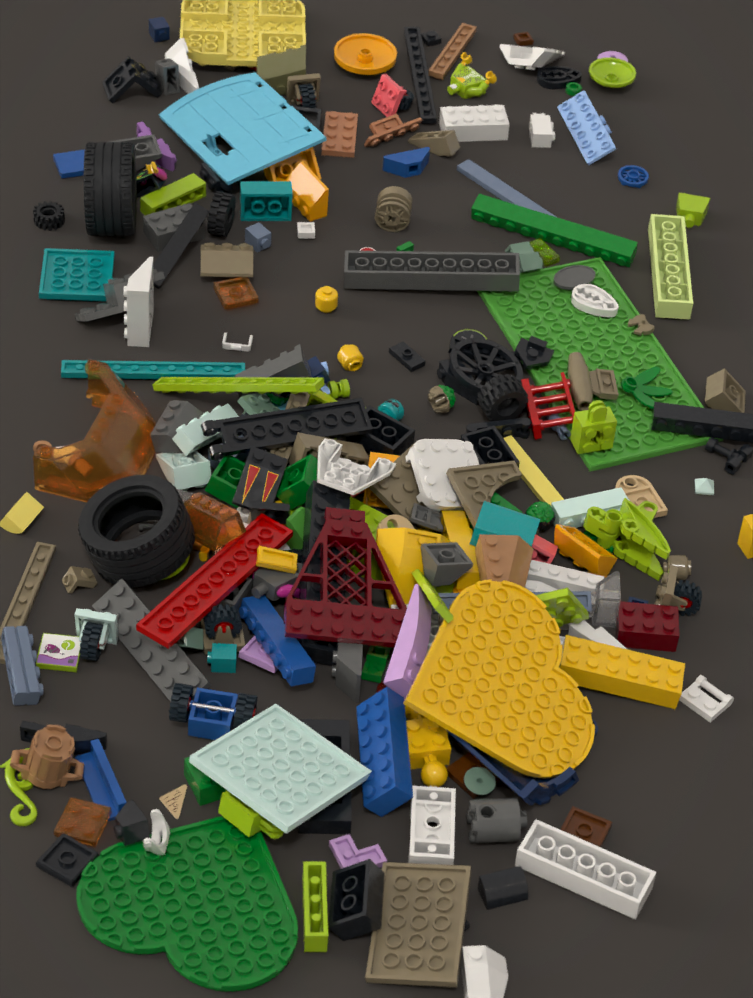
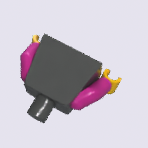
(273, 583)

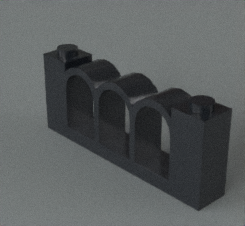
(337, 816)

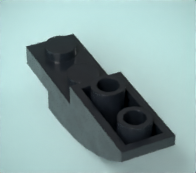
(81, 735)

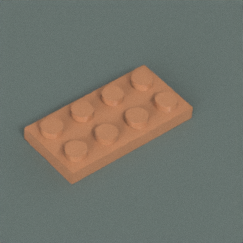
(340, 134)

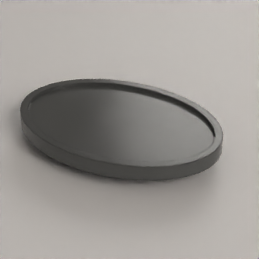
(573, 276)

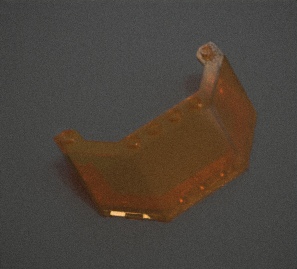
(112, 449)

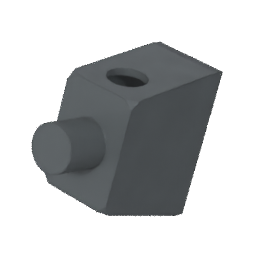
(167, 71)

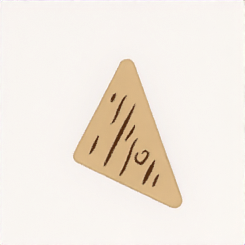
(174, 800)

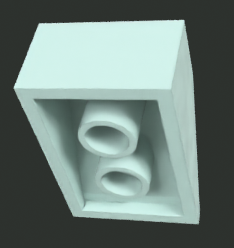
(185, 470)

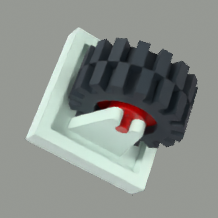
(95, 631)

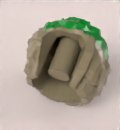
(441, 398)

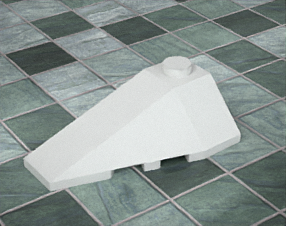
(187, 77)
(483, 972)

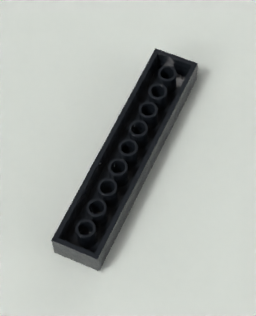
(317, 499)

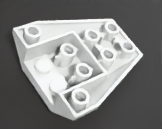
(345, 474)

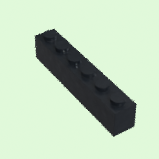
(702, 422)

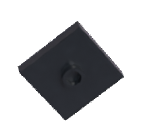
(276, 511)
(66, 859)

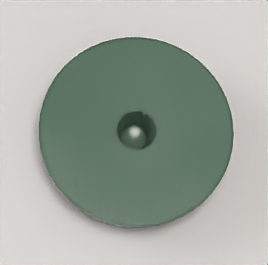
(479, 781)

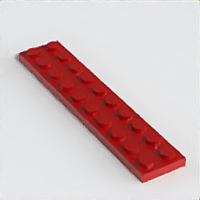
(212, 582)

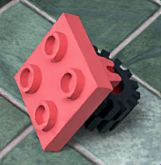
(391, 96)

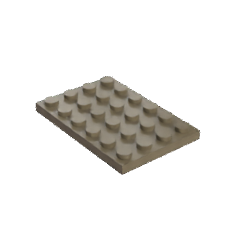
(420, 925)

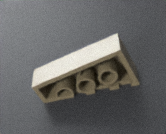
(308, 444)

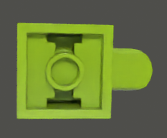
(593, 426)
(245, 817)

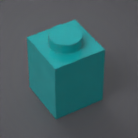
(222, 658)

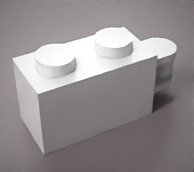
(541, 130)

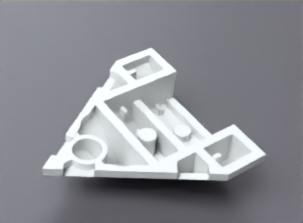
(529, 57)

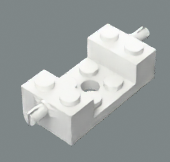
(430, 843)

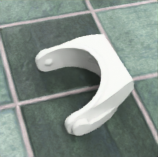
(159, 828)

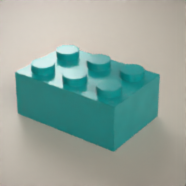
(265, 200)

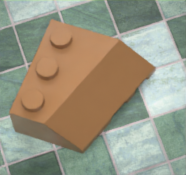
(503, 558)

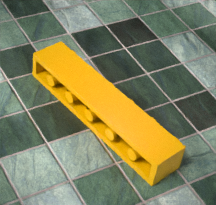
(457, 529)

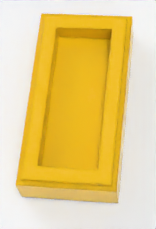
(276, 559)

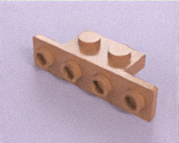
(388, 128)

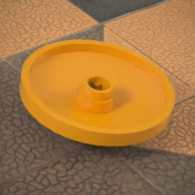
(365, 54)

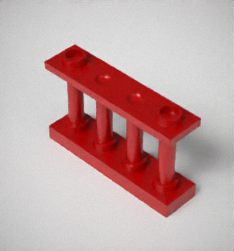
(536, 413)

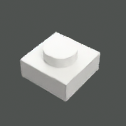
(306, 230)

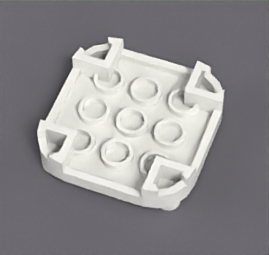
(430, 464)

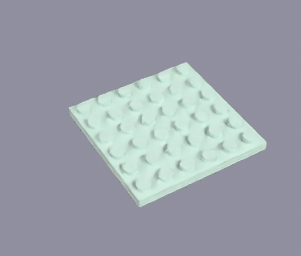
(280, 767)

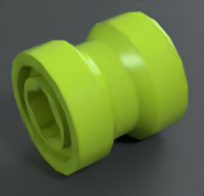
(339, 388)

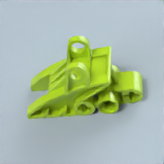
(637, 531)

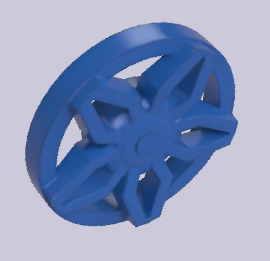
(633, 177)

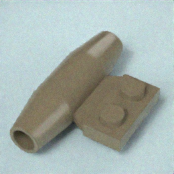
(586, 382)

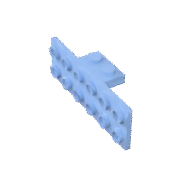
(587, 127)

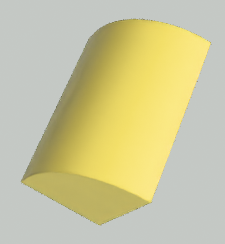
(21, 514)

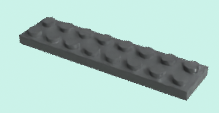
(161, 664)

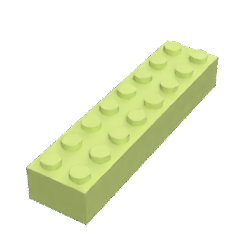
(670, 267)

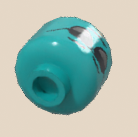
(392, 408)

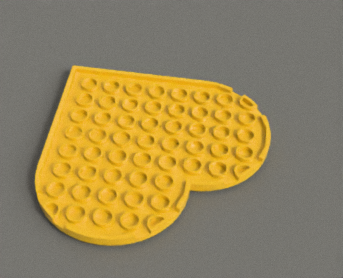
(501, 684)

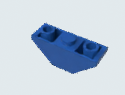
(407, 163)

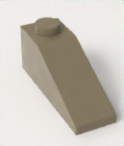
(440, 142)

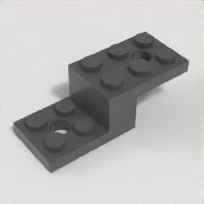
(115, 299)

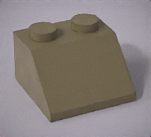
(724, 392)

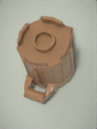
(48, 759)

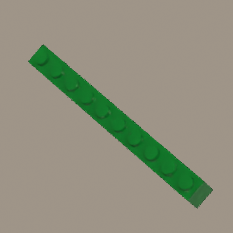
(554, 230)

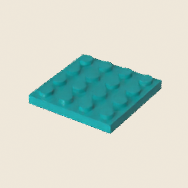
(75, 274)

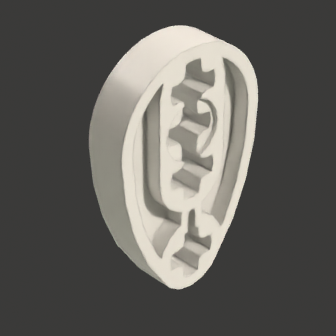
(594, 301)

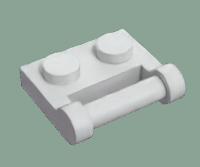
(703, 703)

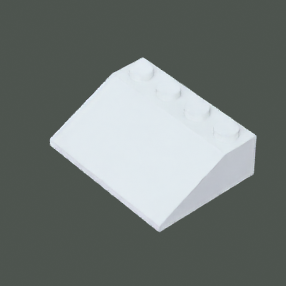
(139, 305)

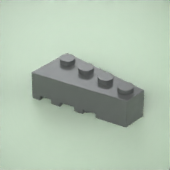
(287, 365)

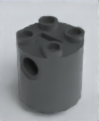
(495, 820)

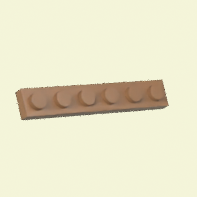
(452, 51)

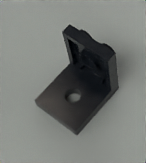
(126, 75)

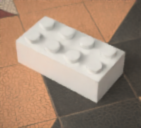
(475, 122)

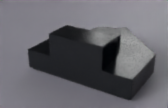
(533, 352)

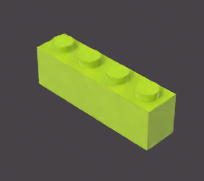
(175, 194)
(315, 907)

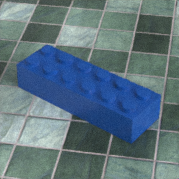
(384, 751)

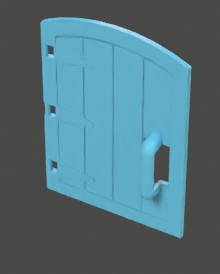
(247, 119)

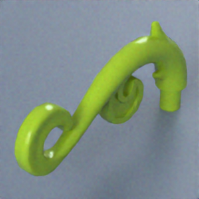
(17, 788)

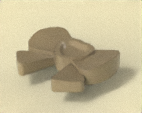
(643, 325)

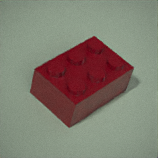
(648, 626)

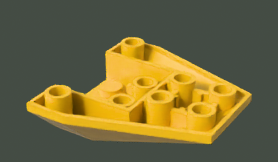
(403, 556)

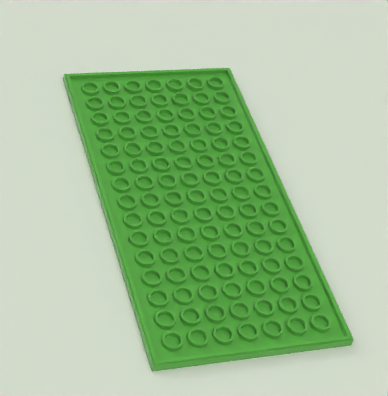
(605, 343)

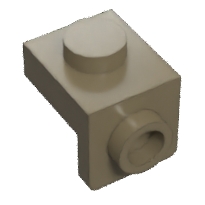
(78, 577)

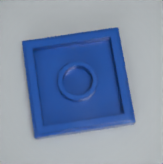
(70, 163)

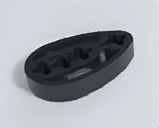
(557, 77)

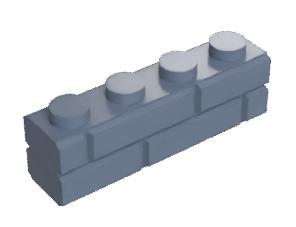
(20, 665)

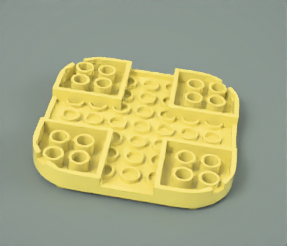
(240, 29)

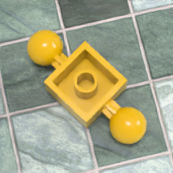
(427, 748)

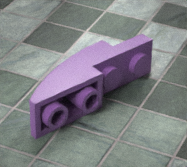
(168, 159)

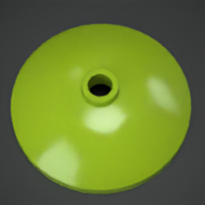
(612, 72)

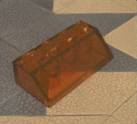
(213, 521)

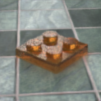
(236, 292)
(83, 821)

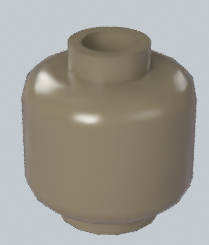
(682, 563)

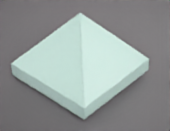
(704, 486)

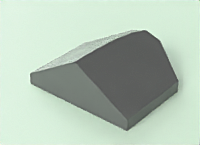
(425, 518)

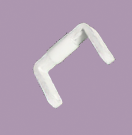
(237, 347)

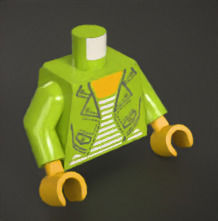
(467, 81)

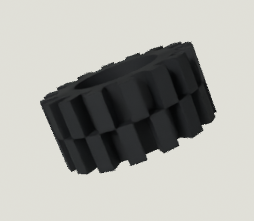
(48, 215)

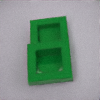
(375, 663)

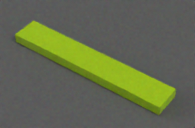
(432, 595)

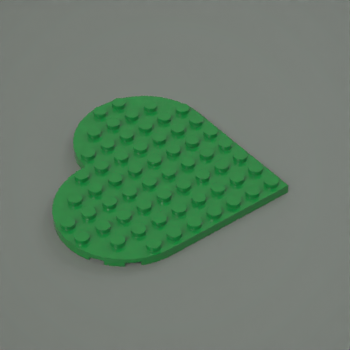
(203, 903)

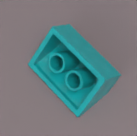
(504, 521)

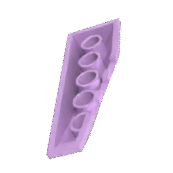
(411, 644)

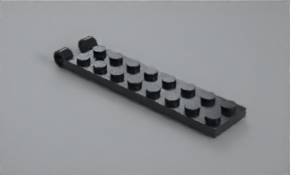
(281, 427)

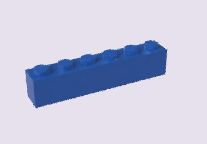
(270, 632)

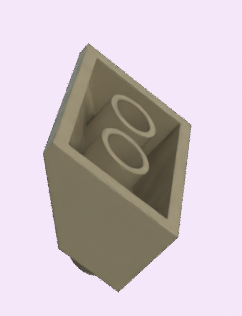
(227, 260)

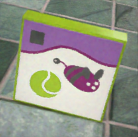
(59, 652)

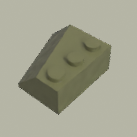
(276, 67)

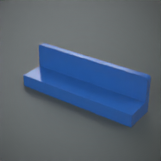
(101, 779)

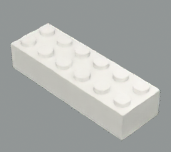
(585, 869)

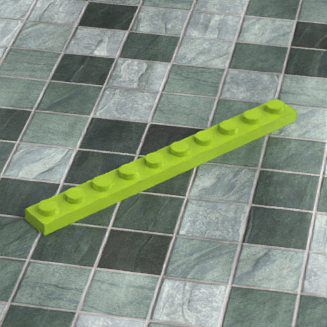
(239, 384)

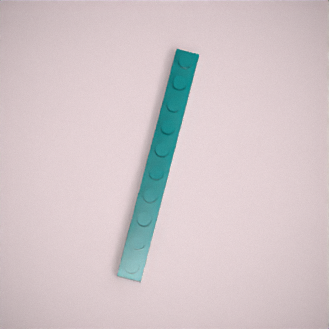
(156, 369)

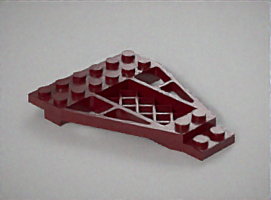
(343, 620)

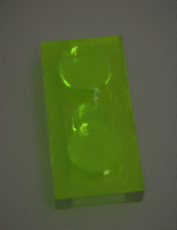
(547, 254)

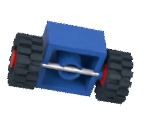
(211, 711)

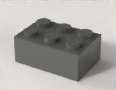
(162, 225)

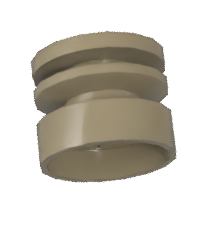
(393, 209)

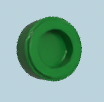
(573, 89)

